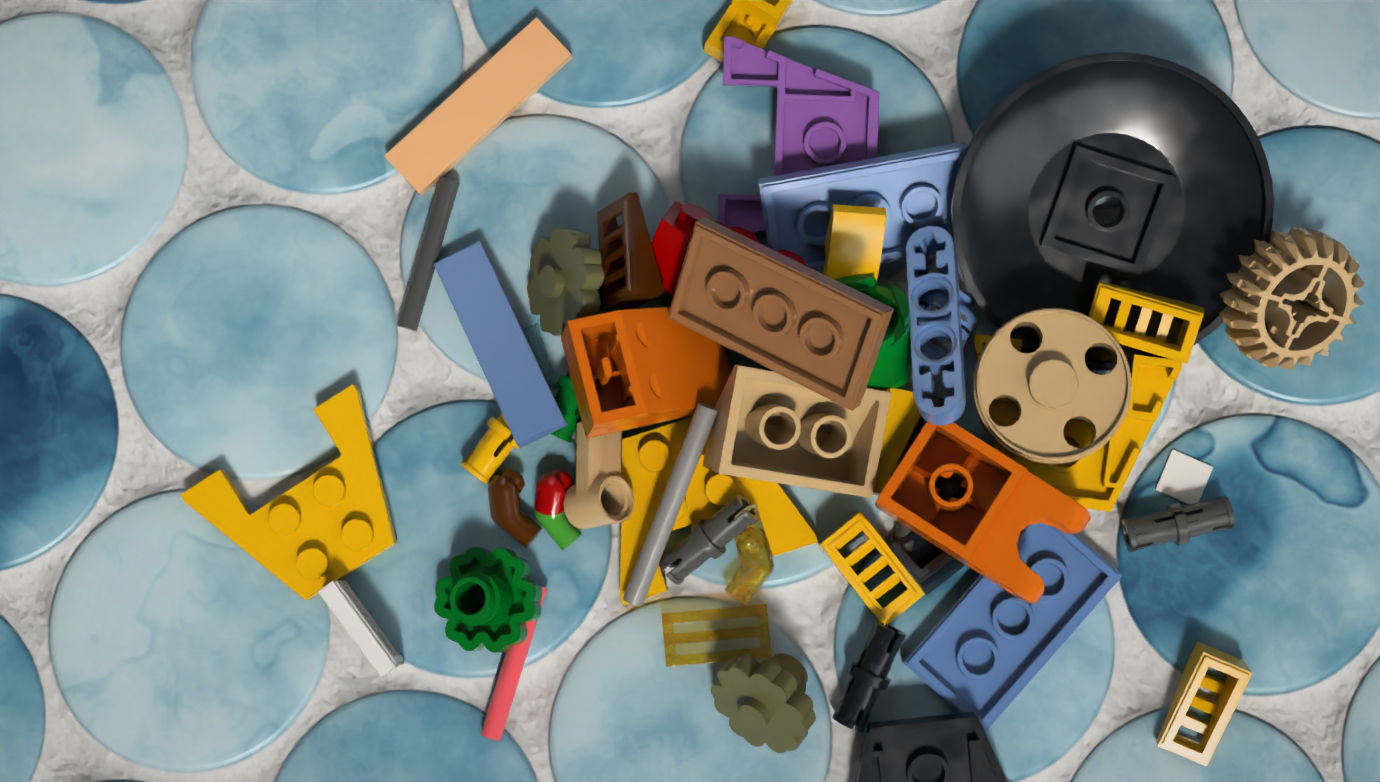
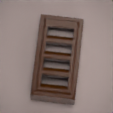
(630, 267)

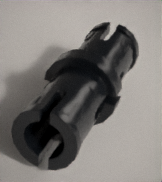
(869, 676)

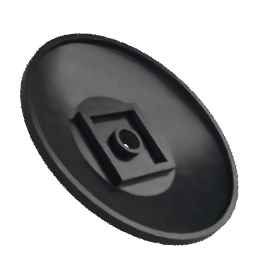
(1122, 128)

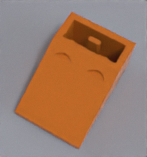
(640, 369)

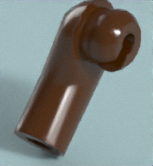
(505, 507)

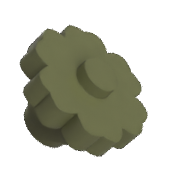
(564, 279)
(765, 700)

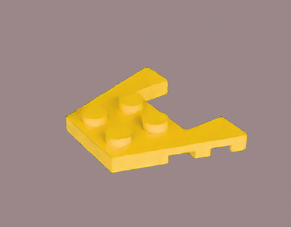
(647, 468)
(1101, 475)
(319, 525)

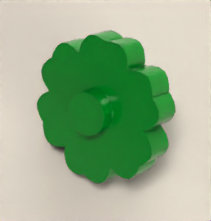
(488, 599)

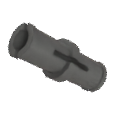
(1177, 523)
(708, 538)

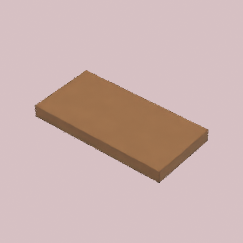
(779, 313)

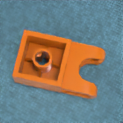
(988, 519)

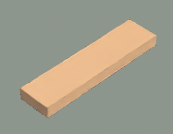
(478, 106)

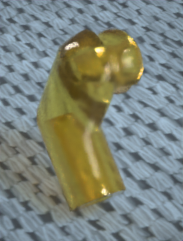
(755, 564)

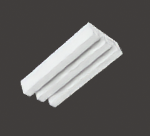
(361, 627)

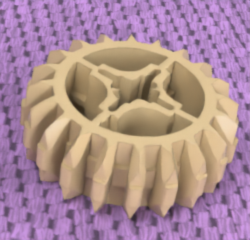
(1291, 298)

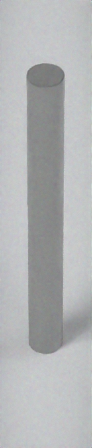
(670, 504)

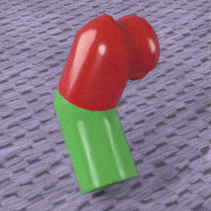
(550, 507)

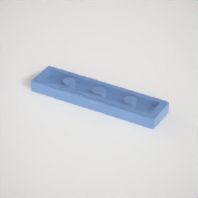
(500, 344)

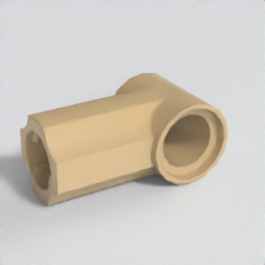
(600, 492)

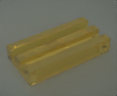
(672, 638)

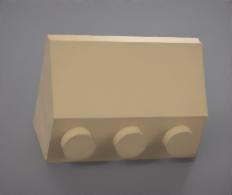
(795, 436)

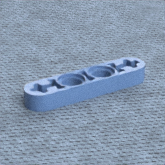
(933, 324)

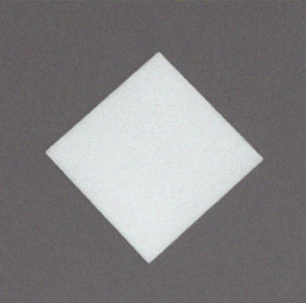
(1184, 478)

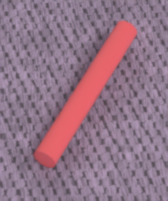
(507, 684)

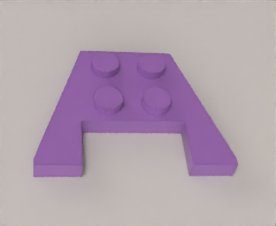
(818, 120)

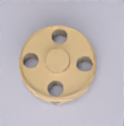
(1052, 386)

